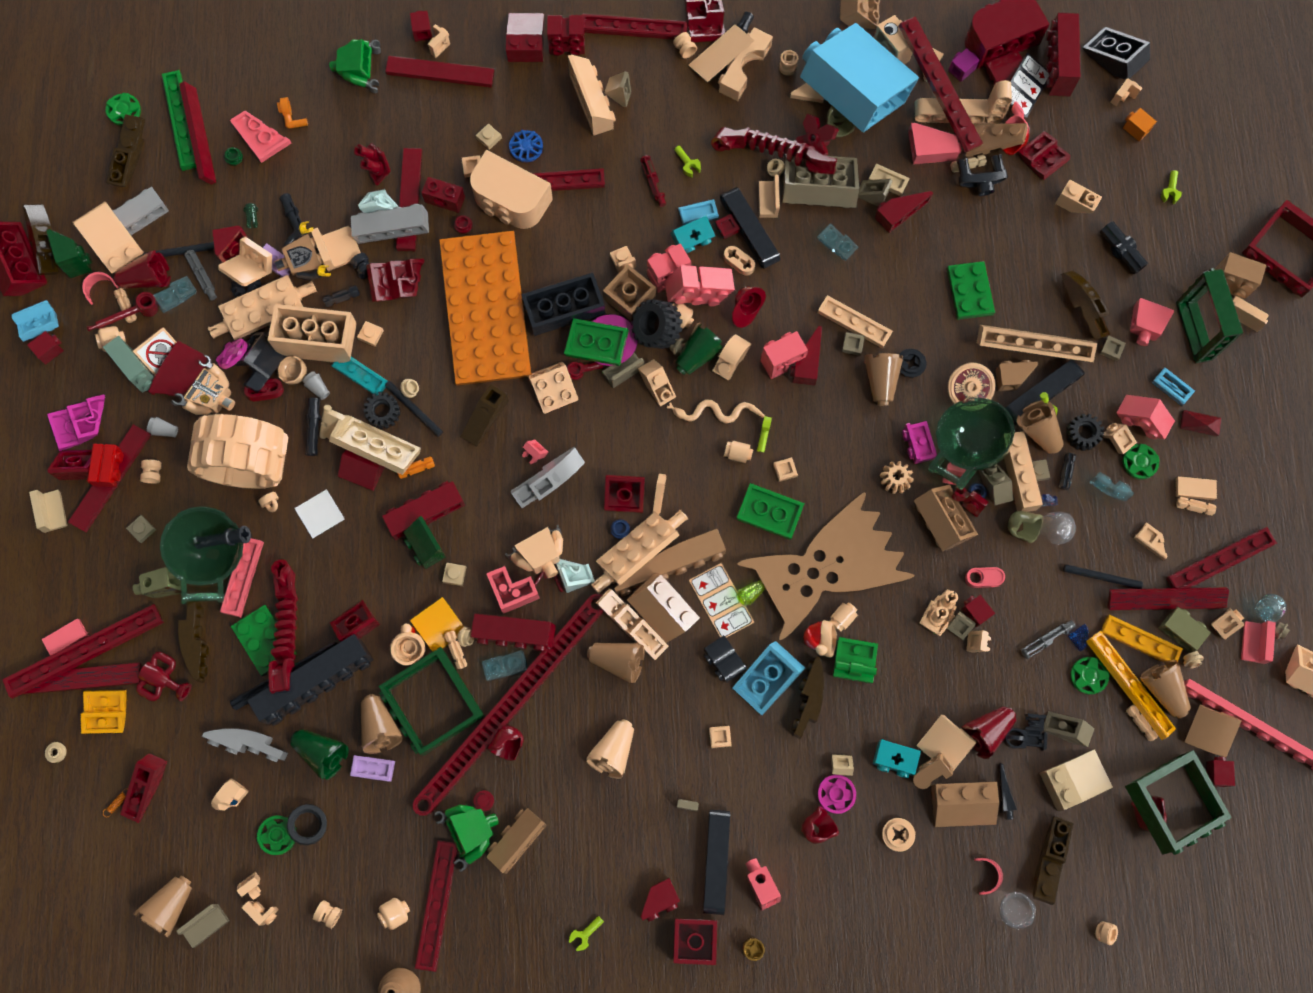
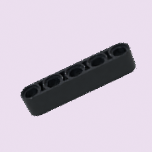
(750, 228)
(1052, 385)
(716, 862)

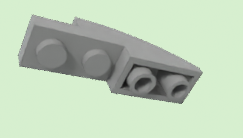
(549, 478)
(239, 740)

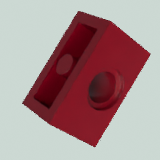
(443, 194)

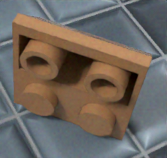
(862, 12)

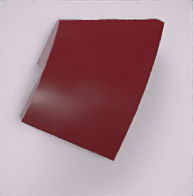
(705, 19)
(394, 279)
(178, 371)

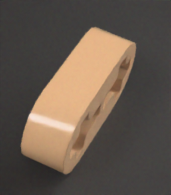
(739, 260)

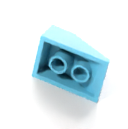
(768, 677)

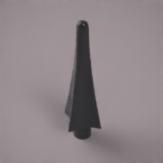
(1006, 801)

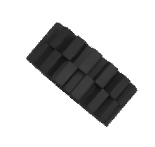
(376, 401)
(1089, 422)

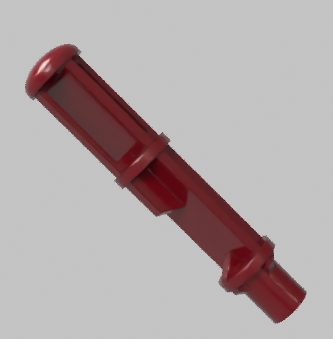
(653, 180)

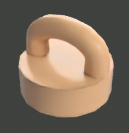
(270, 498)
(1106, 933)

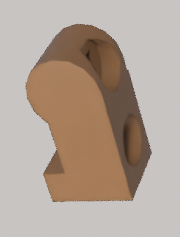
(931, 770)

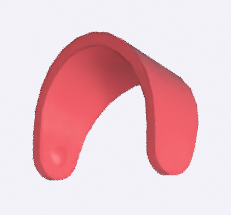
(91, 279)
(1000, 873)

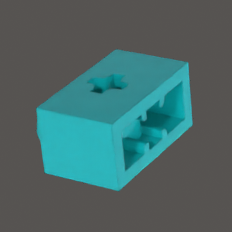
(700, 227)
(908, 756)

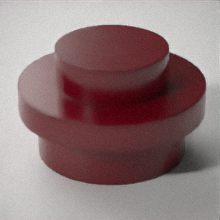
(463, 224)
(484, 800)

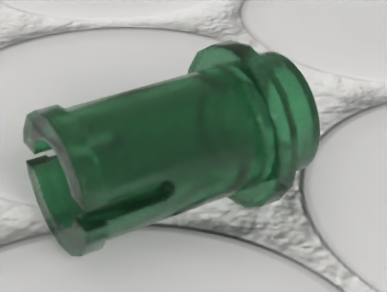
(251, 215)

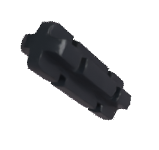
(341, 296)
(1067, 471)

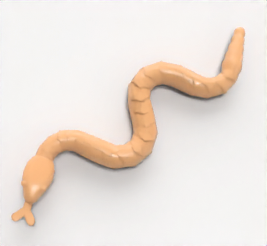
(717, 411)

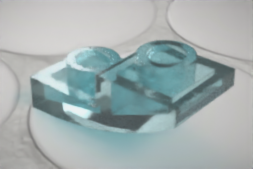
(837, 243)
(175, 295)
(1119, 491)
(505, 665)

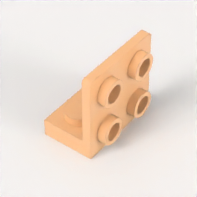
(553, 387)

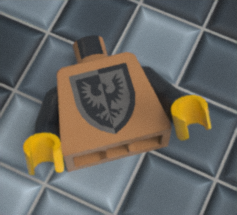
(301, 256)

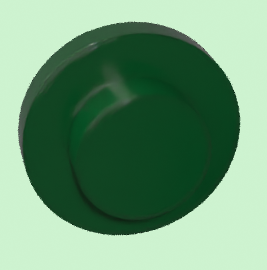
(233, 156)

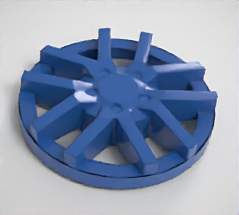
(526, 145)

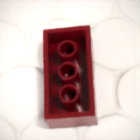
(1063, 54)

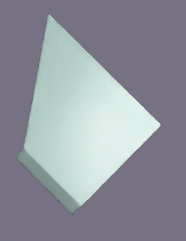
(376, 201)
(574, 575)

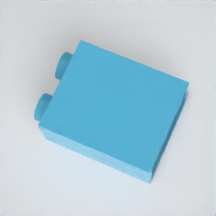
(857, 76)

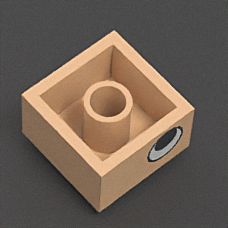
(891, 38)

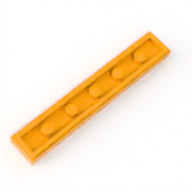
(1131, 685)

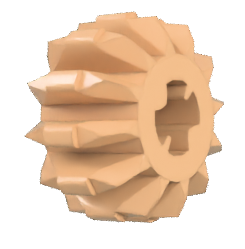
(889, 479)

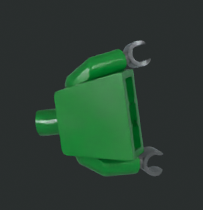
(354, 62)
(469, 831)

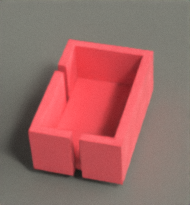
(712, 289)

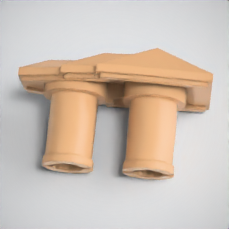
(940, 612)

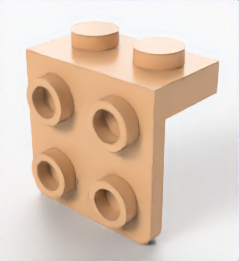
(335, 247)
(249, 265)

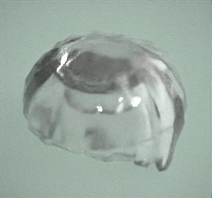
(1058, 527)
(1017, 910)

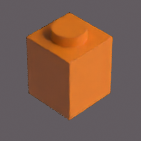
(1139, 124)

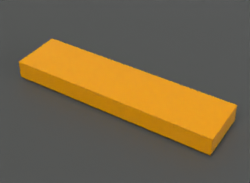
(1140, 640)

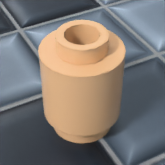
(738, 451)
(843, 616)

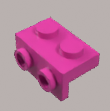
(920, 442)

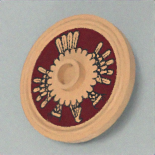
(971, 382)

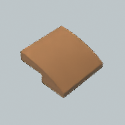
(1213, 731)

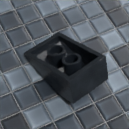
(1118, 52)

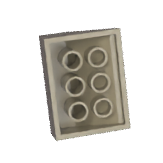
(814, 188)

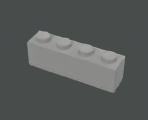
(141, 210)
(389, 223)

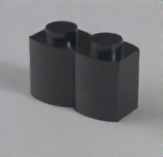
(724, 659)

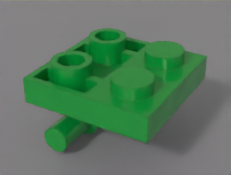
(855, 660)

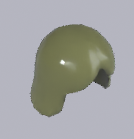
(835, 116)
(1031, 525)

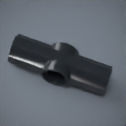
(1123, 247)

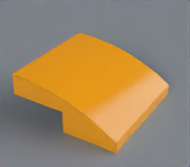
(435, 622)
(104, 711)

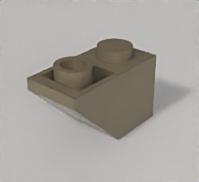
(997, 485)

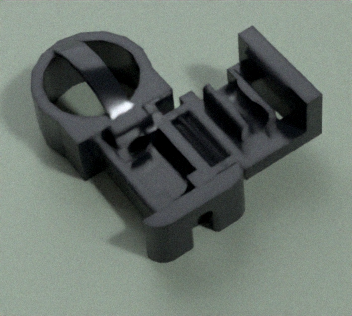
(1034, 734)

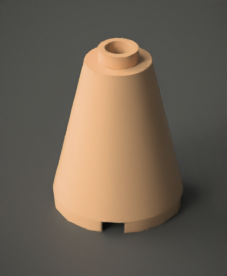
(613, 750)

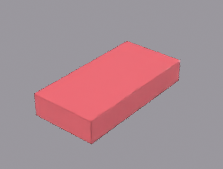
(65, 637)

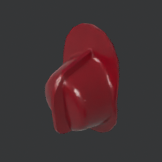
(748, 303)

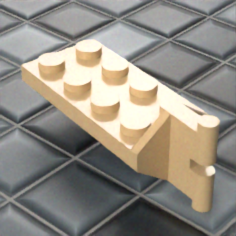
(367, 441)

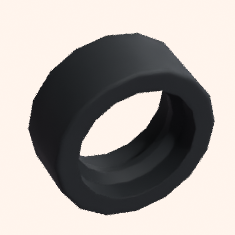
(309, 809)

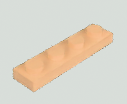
(854, 321)

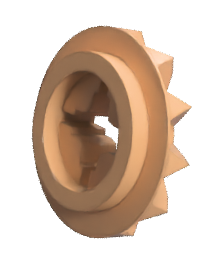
(908, 834)

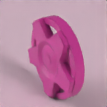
(232, 353)
(836, 794)

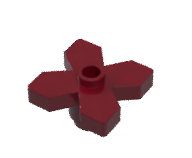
(817, 135)

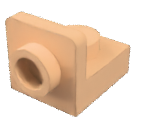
(440, 42)
(1128, 88)
(621, 258)
(1120, 437)
(1228, 623)
(256, 912)

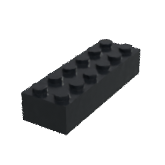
(311, 680)

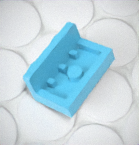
(35, 320)

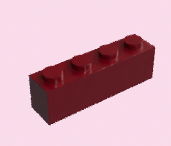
(431, 506)
(513, 632)

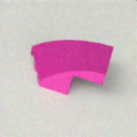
(77, 422)

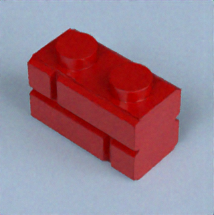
(105, 465)

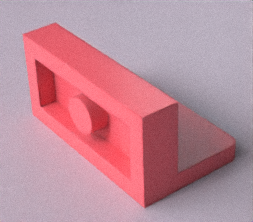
(1258, 642)

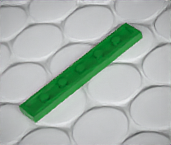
(178, 119)

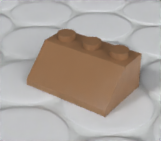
(945, 517)
(662, 608)
(965, 804)
(515, 840)

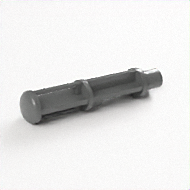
(200, 274)
(1047, 639)

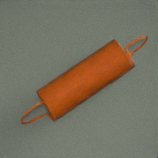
(116, 803)

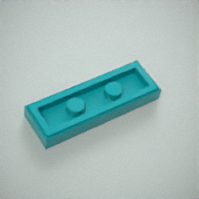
(361, 375)

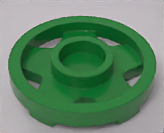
(122, 107)
(1141, 461)
(1089, 675)
(275, 836)

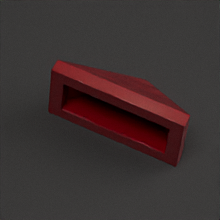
(1200, 423)

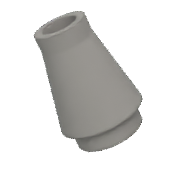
(316, 385)
(161, 428)

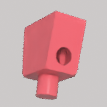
(1149, 320)
(767, 892)

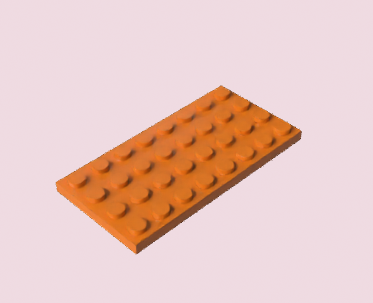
(485, 308)

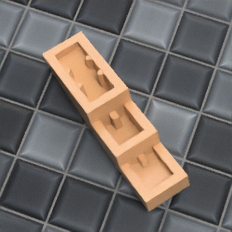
(632, 624)

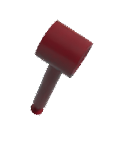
(141, 299)

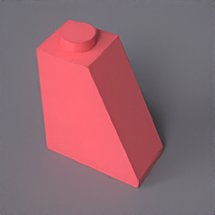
(932, 145)

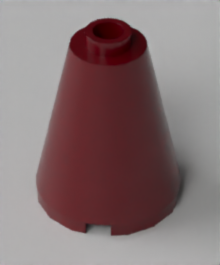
(144, 272)
(990, 730)

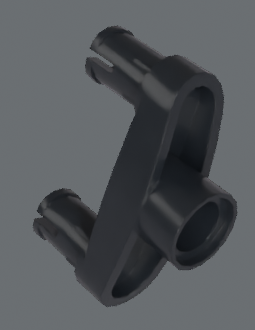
(984, 181)

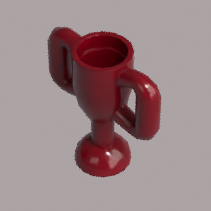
(160, 678)

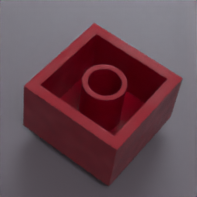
(695, 941)

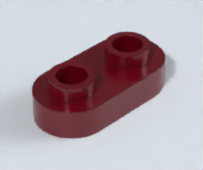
(266, 392)

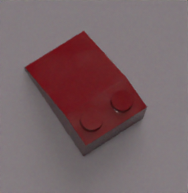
(525, 37)

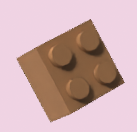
(1241, 274)
(628, 291)

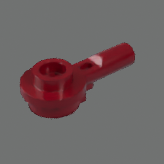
(577, 369)

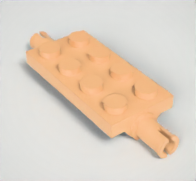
(255, 308)
(637, 549)

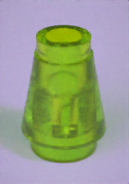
(750, 593)

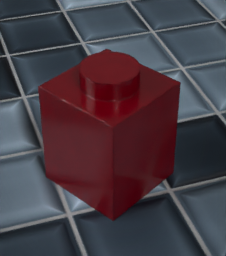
(421, 25)
(46, 347)
(977, 610)
(1221, 772)

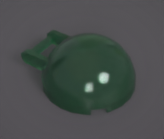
(972, 438)
(199, 565)

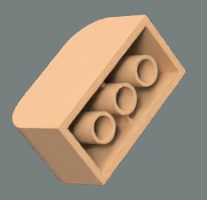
(509, 191)
(312, 333)

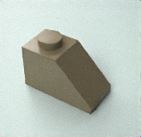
(1068, 728)

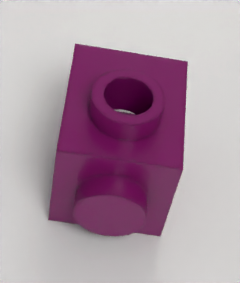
(963, 64)

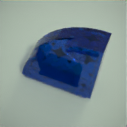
(1048, 500)
(1080, 637)

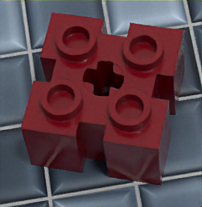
(566, 34)

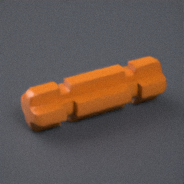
(418, 466)

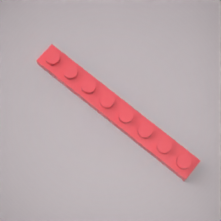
(1249, 722)

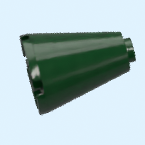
(698, 350)
(319, 752)

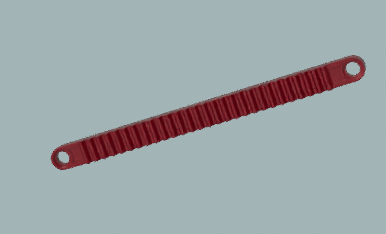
(508, 706)

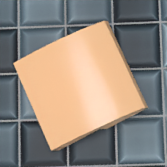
(947, 739)

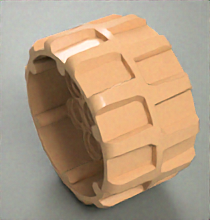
(237, 451)

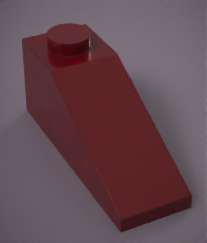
(899, 209)
(806, 370)
(142, 787)

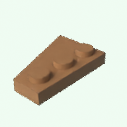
(998, 136)

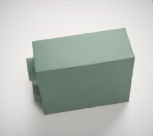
(129, 363)

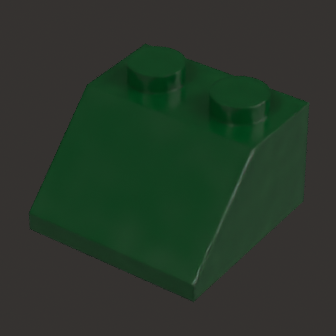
(69, 255)
(424, 543)

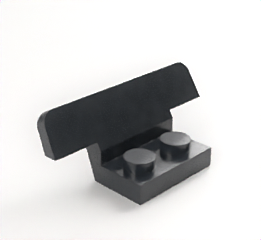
(261, 359)

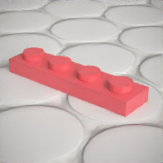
(241, 579)

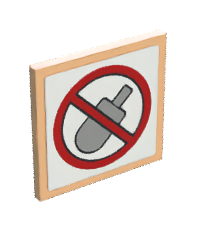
(155, 349)

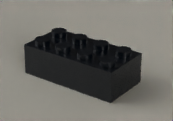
(560, 303)

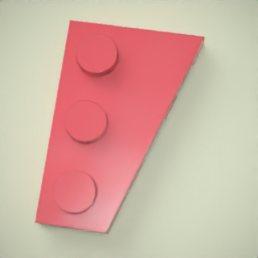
(258, 136)

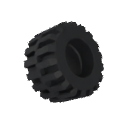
(668, 327)

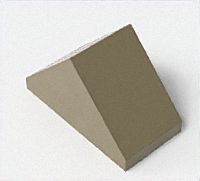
(619, 88)
(874, 190)

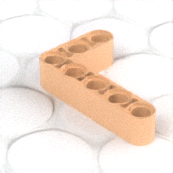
(979, 110)

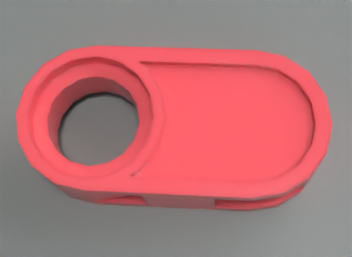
(988, 577)

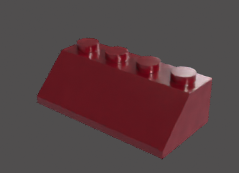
(17, 262)

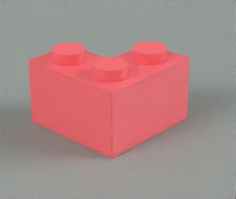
(782, 353)
(1146, 413)
(511, 595)

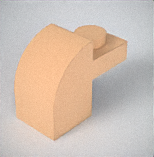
(731, 356)

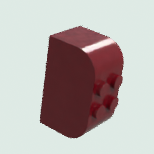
(1005, 29)

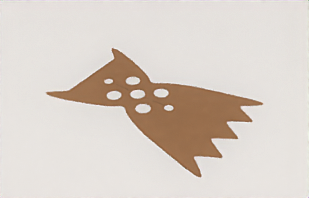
(846, 535)

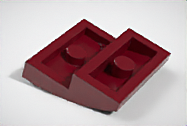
(1004, 67)
(1044, 155)

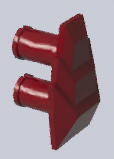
(374, 162)

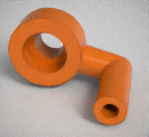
(285, 108)

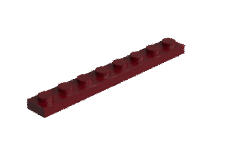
(940, 84)
(82, 651)

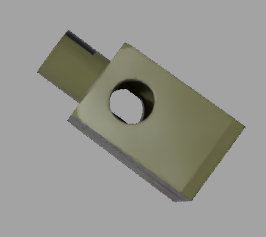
(157, 584)

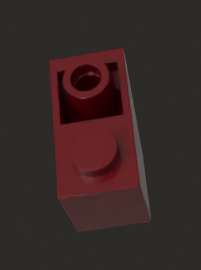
(659, 898)

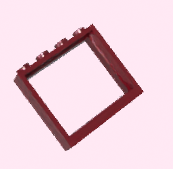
(1300, 221)

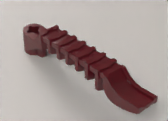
(729, 139)
(285, 644)

